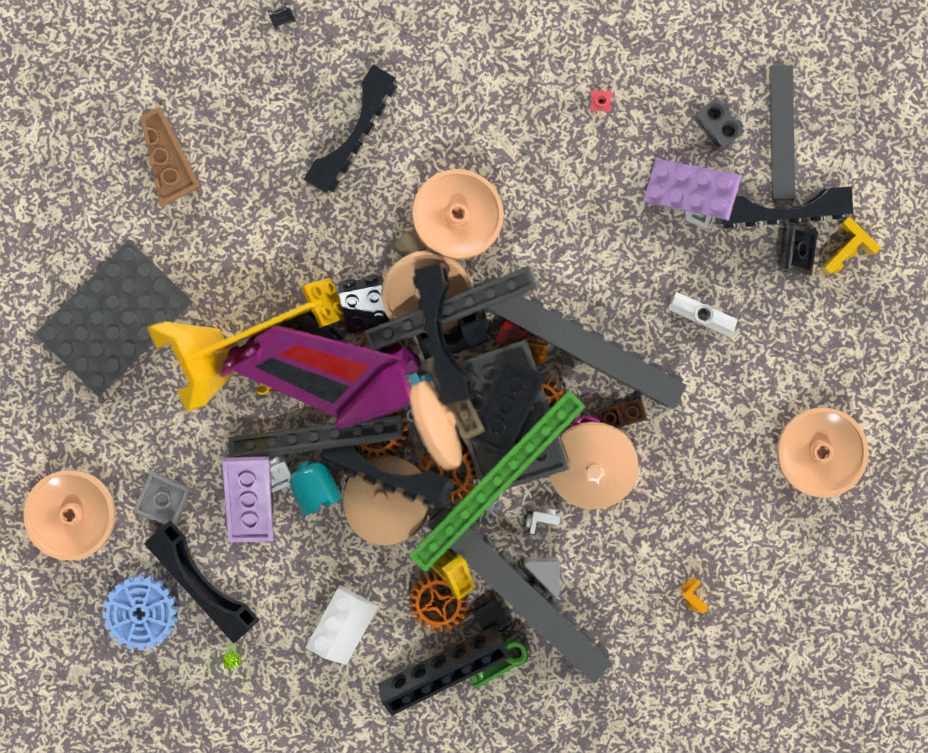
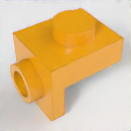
(693, 601)

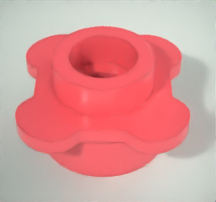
(605, 96)

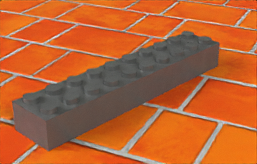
(591, 349)
(529, 599)

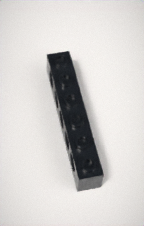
(443, 670)

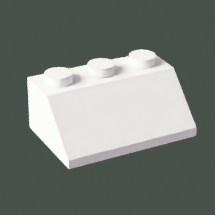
(342, 626)

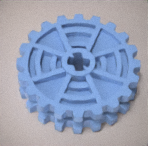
(128, 624)

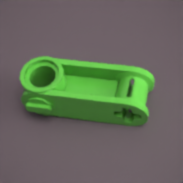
(504, 666)

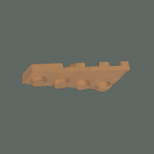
(169, 164)

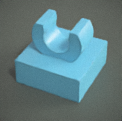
(414, 378)

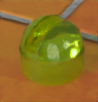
(232, 660)

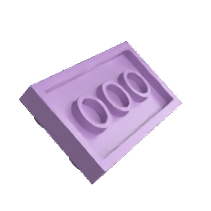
(692, 189)
(248, 499)

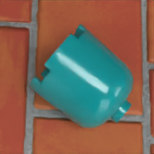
(313, 486)

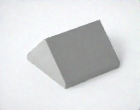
(547, 571)

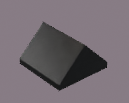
(797, 250)

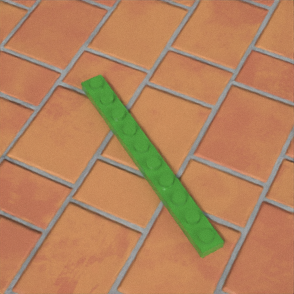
(496, 481)

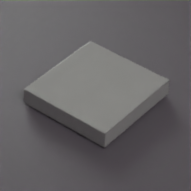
(162, 499)

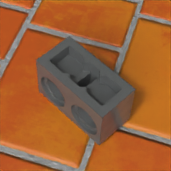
(713, 128)

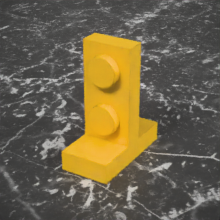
(857, 238)
(455, 574)

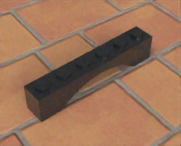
(328, 169)
(827, 202)
(433, 287)
(426, 486)
(171, 549)

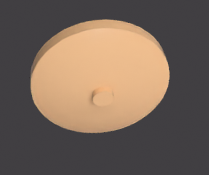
(457, 214)
(398, 289)
(436, 425)
(822, 452)
(600, 466)
(69, 515)
(380, 515)

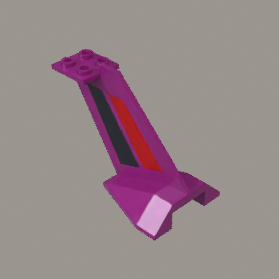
(326, 373)

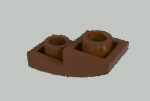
(623, 413)

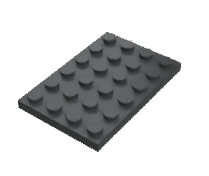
(109, 316)
(482, 373)

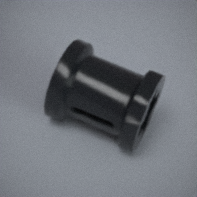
(281, 16)

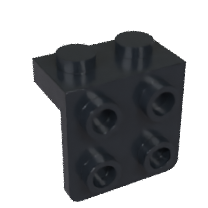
(362, 303)

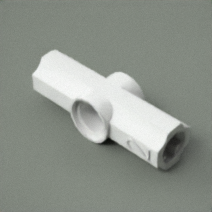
(715, 320)

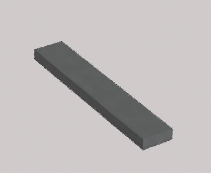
(782, 132)

